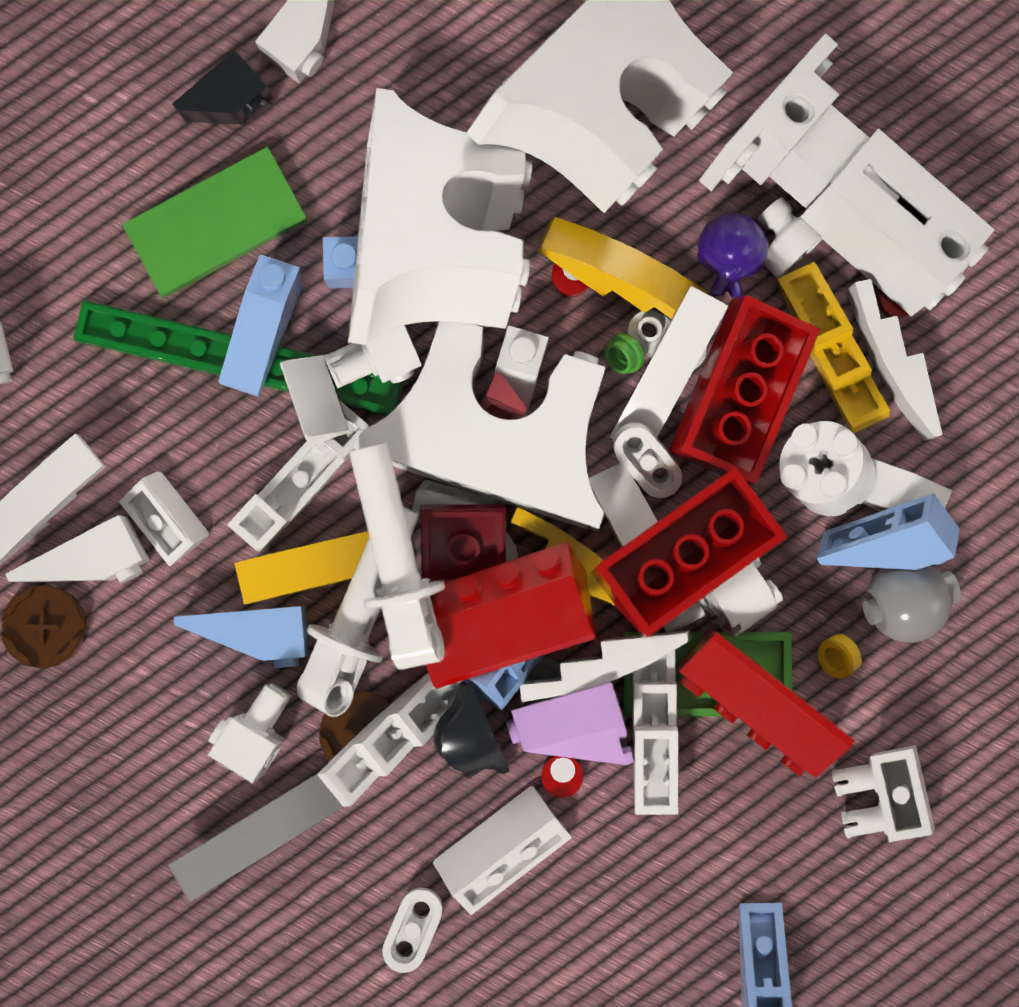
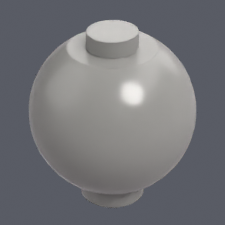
(911, 602)

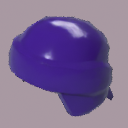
(733, 250)

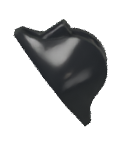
(466, 737)

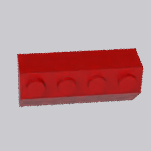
(744, 389)
(689, 553)
(511, 614)
(763, 704)

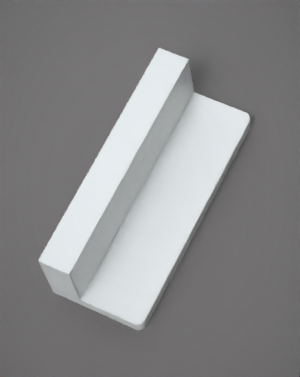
(501, 850)

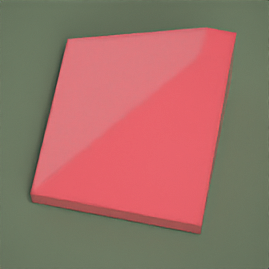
(502, 400)

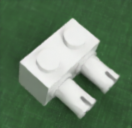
(386, 355)
(249, 740)
(902, 795)

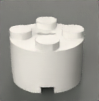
(806, 470)
(742, 600)

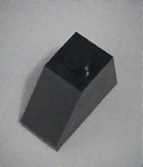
(225, 95)

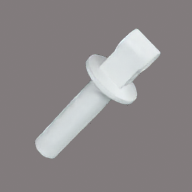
(403, 595)
(343, 647)

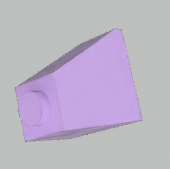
(573, 726)

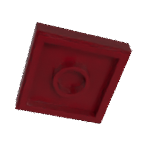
(461, 539)

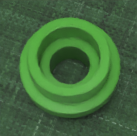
(624, 354)

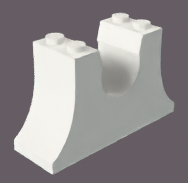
(571, 91)
(414, 217)
(522, 461)

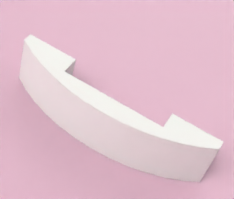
(294, 486)

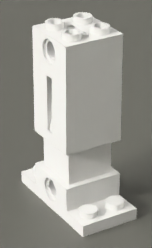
(856, 189)

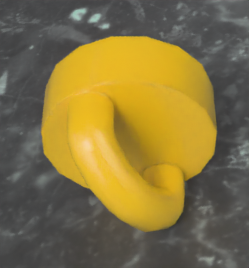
(839, 656)

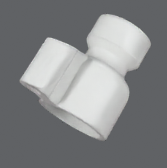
(792, 237)

